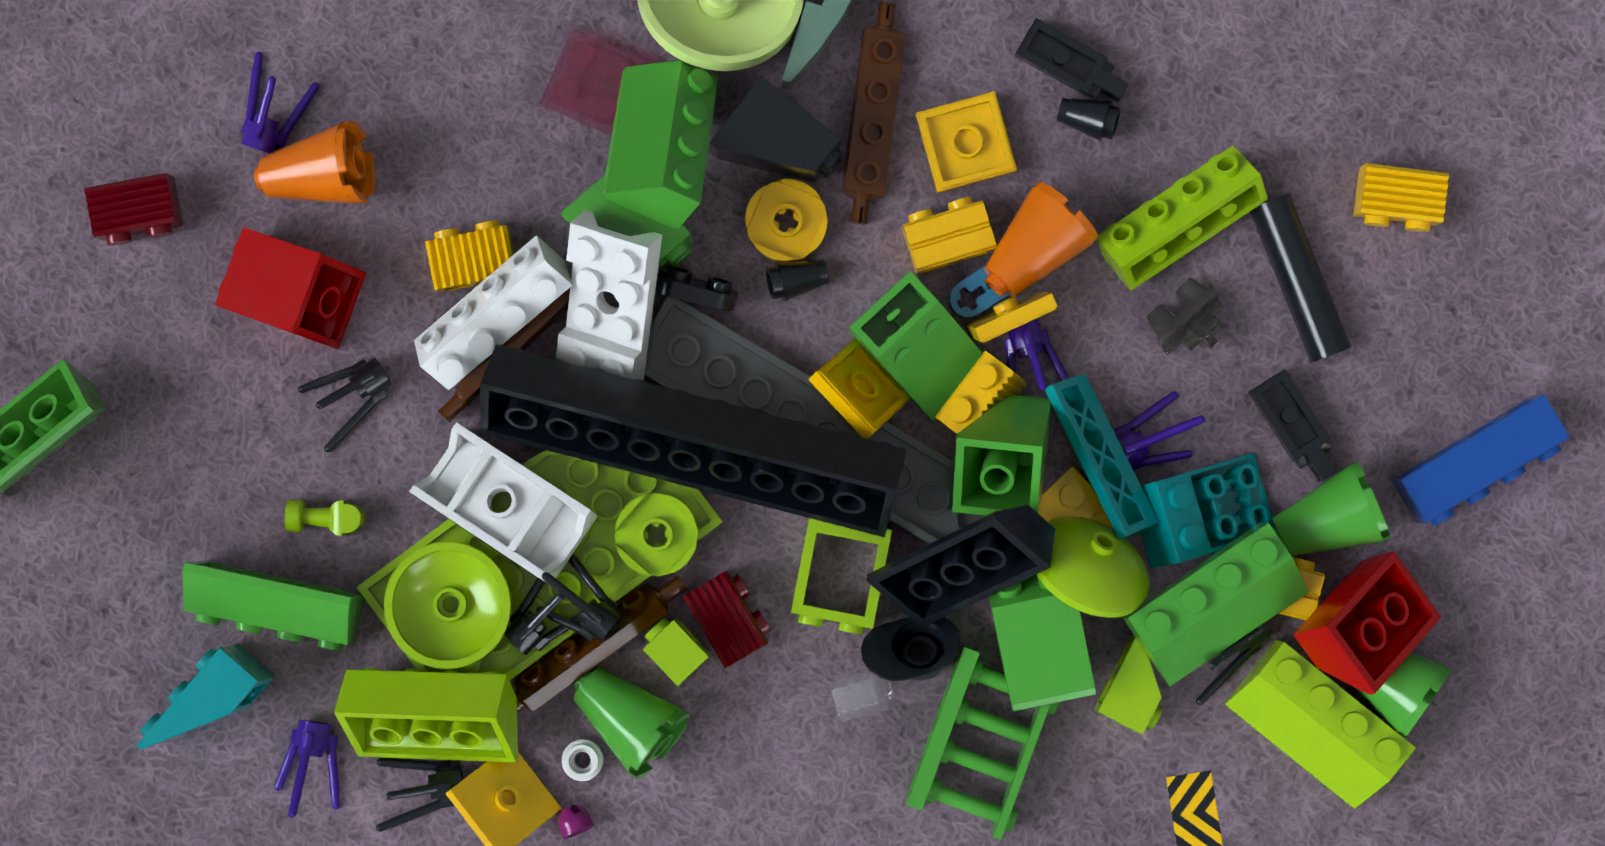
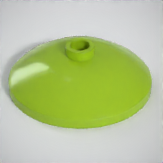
(1095, 569)
(418, 612)

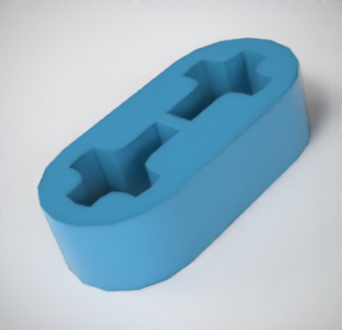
(970, 284)

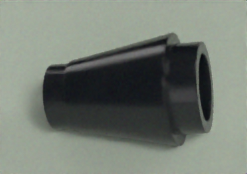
(1090, 117)
(794, 278)

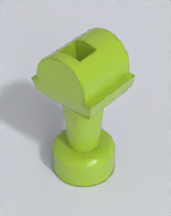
(339, 518)

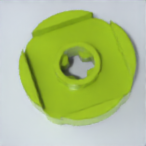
(632, 534)

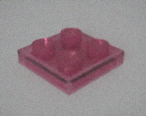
(588, 81)

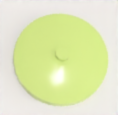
(721, 32)

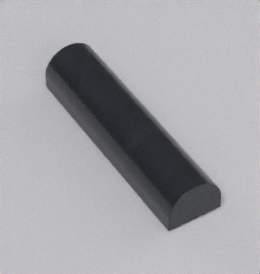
(1300, 278)

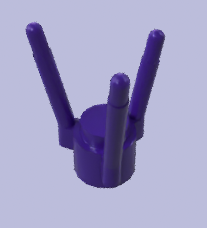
(257, 128)
(1028, 342)
(1136, 445)
(310, 740)

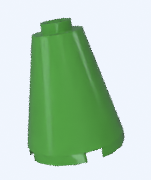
(1333, 516)
(1408, 692)
(629, 719)

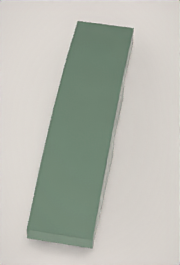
(813, 34)

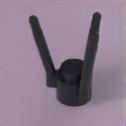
(367, 380)
(597, 618)
(528, 630)
(1246, 647)
(438, 784)

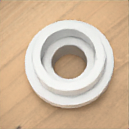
(582, 773)

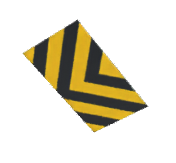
(1194, 809)

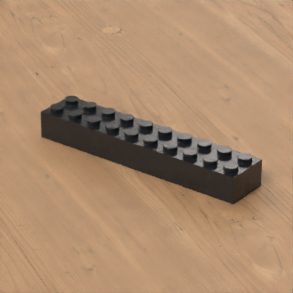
(690, 440)

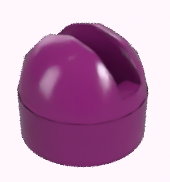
(574, 821)

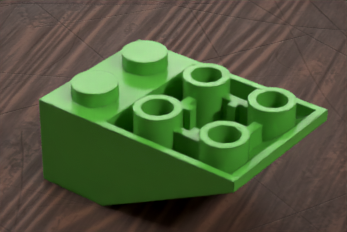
(917, 343)

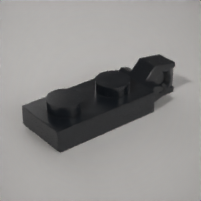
(1070, 62)
(1294, 424)

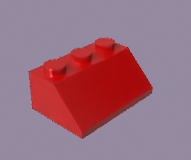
(1368, 623)

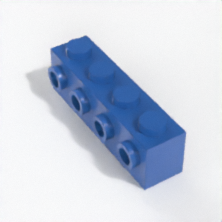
(1481, 459)

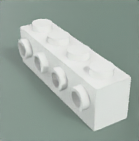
(492, 312)

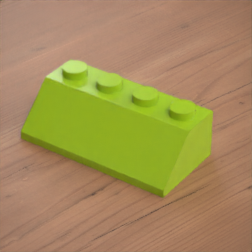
(429, 715)
(1319, 724)

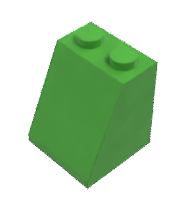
(608, 215)
(1003, 457)
(1040, 646)

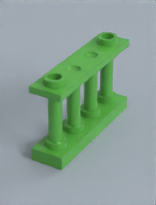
(942, 749)

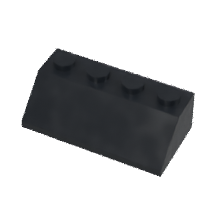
(967, 564)

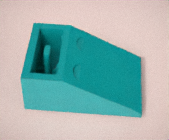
(1204, 510)
(225, 684)

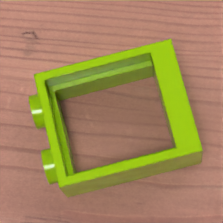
(814, 615)

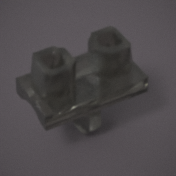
(1193, 323)

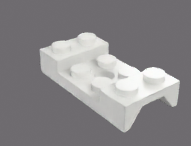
(594, 330)
(537, 528)

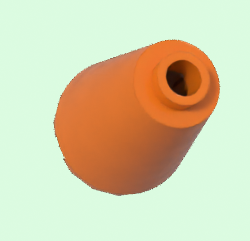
(320, 168)
(1037, 241)

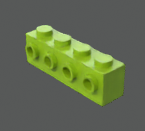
(1182, 217)

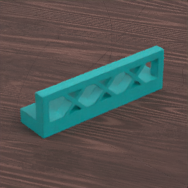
(1101, 456)

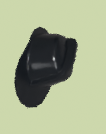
(908, 651)

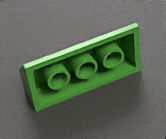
(661, 140)
(44, 419)
(1217, 602)
(271, 603)

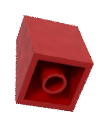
(290, 288)

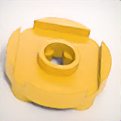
(777, 199)

